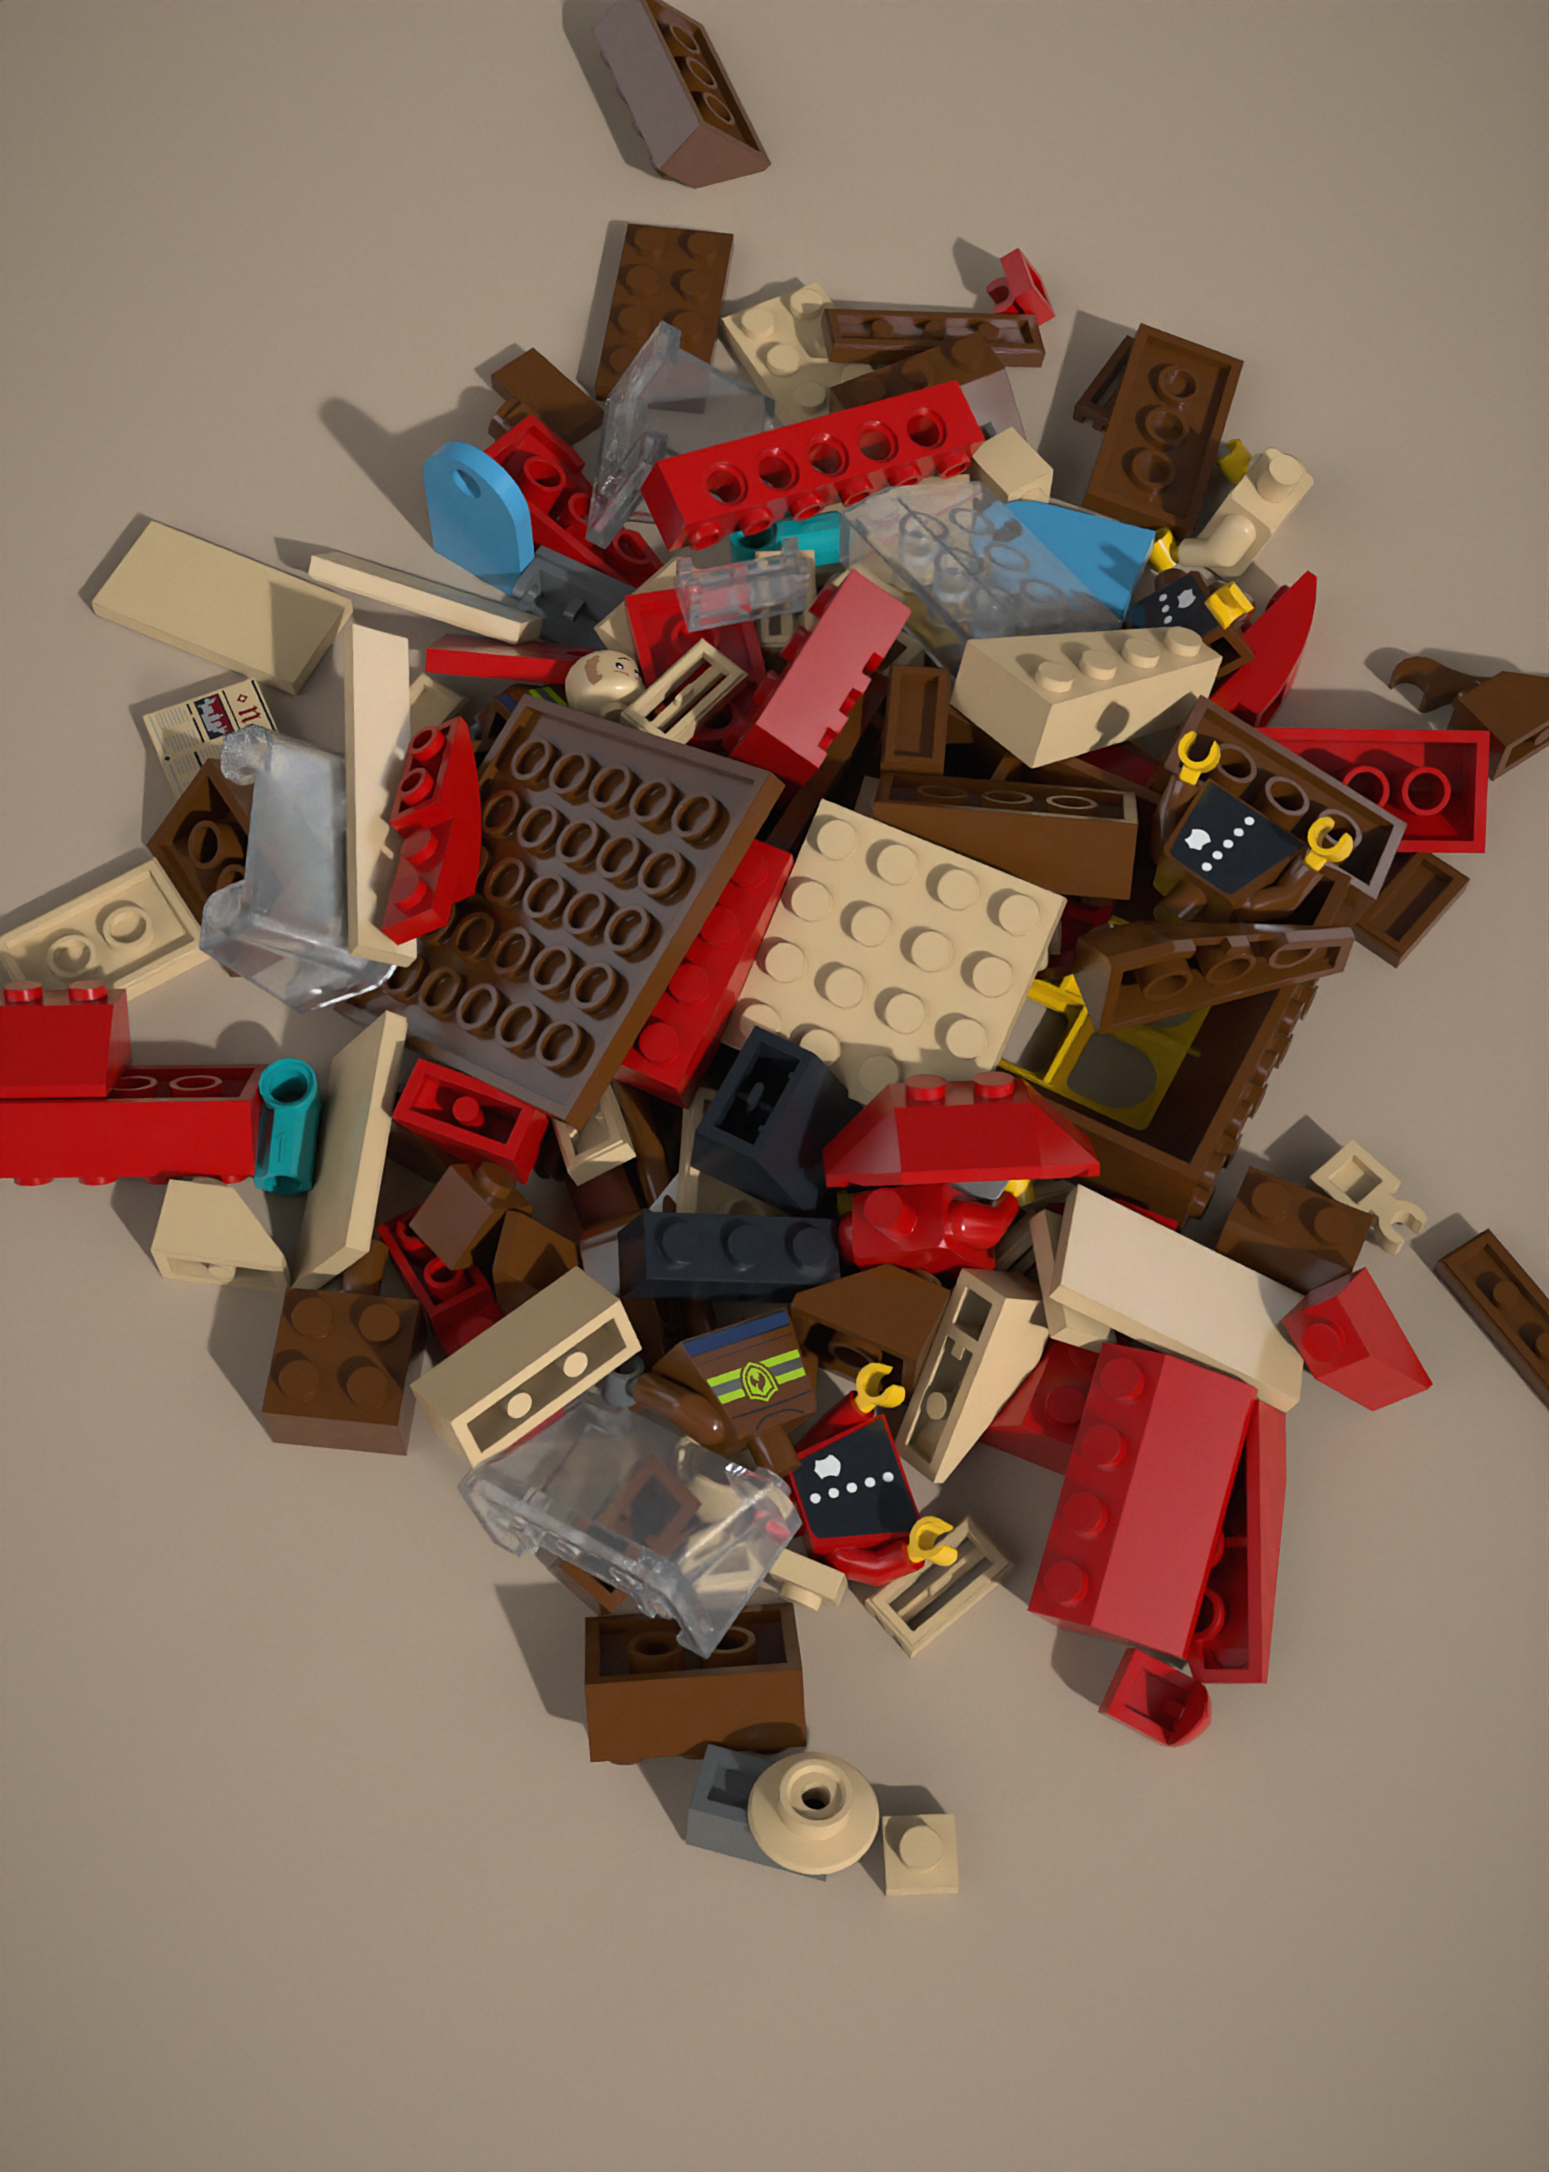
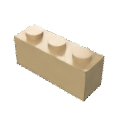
(526, 1366)

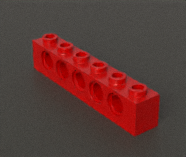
(785, 457)

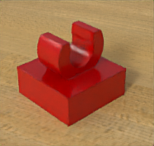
(1021, 289)

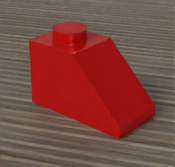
(471, 1119)
(1356, 1342)

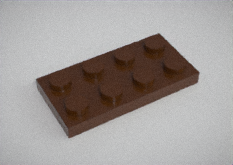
(667, 278)
(1163, 433)

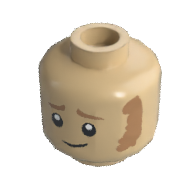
(604, 684)

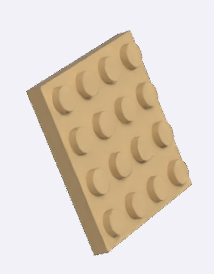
(894, 956)

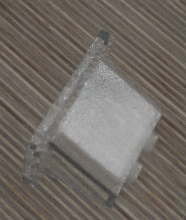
(659, 411)

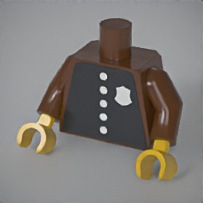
(1201, 607)
(1225, 857)

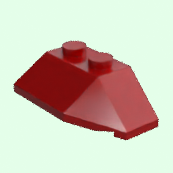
(957, 1134)

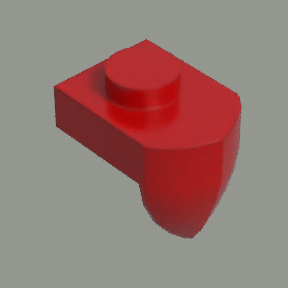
(1157, 1700)

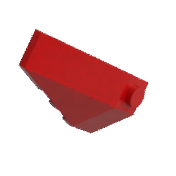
(1239, 1598)

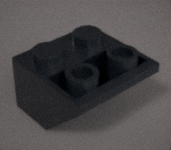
(773, 1123)

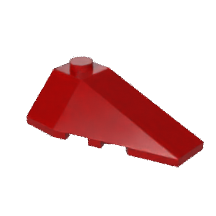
(561, 500)

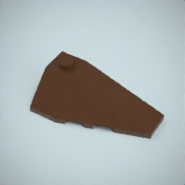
(1175, 967)

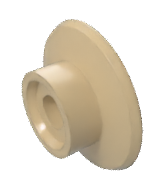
(806, 1837)

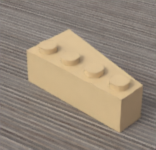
(1081, 689)

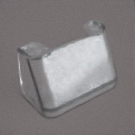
(291, 910)
(638, 1512)

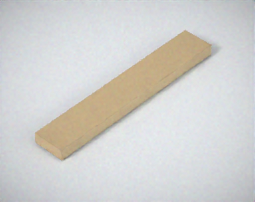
(374, 759)

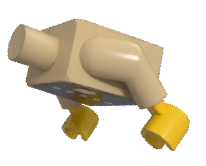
(1248, 518)

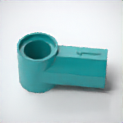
(816, 534)
(288, 1129)

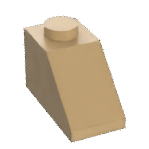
(216, 1239)

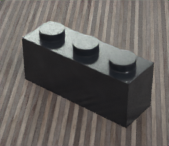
(725, 1257)

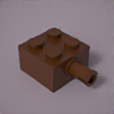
(346, 1364)

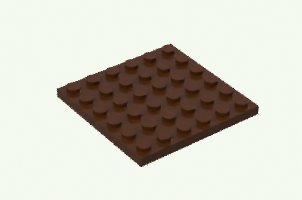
(582, 907)

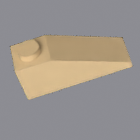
(975, 1365)

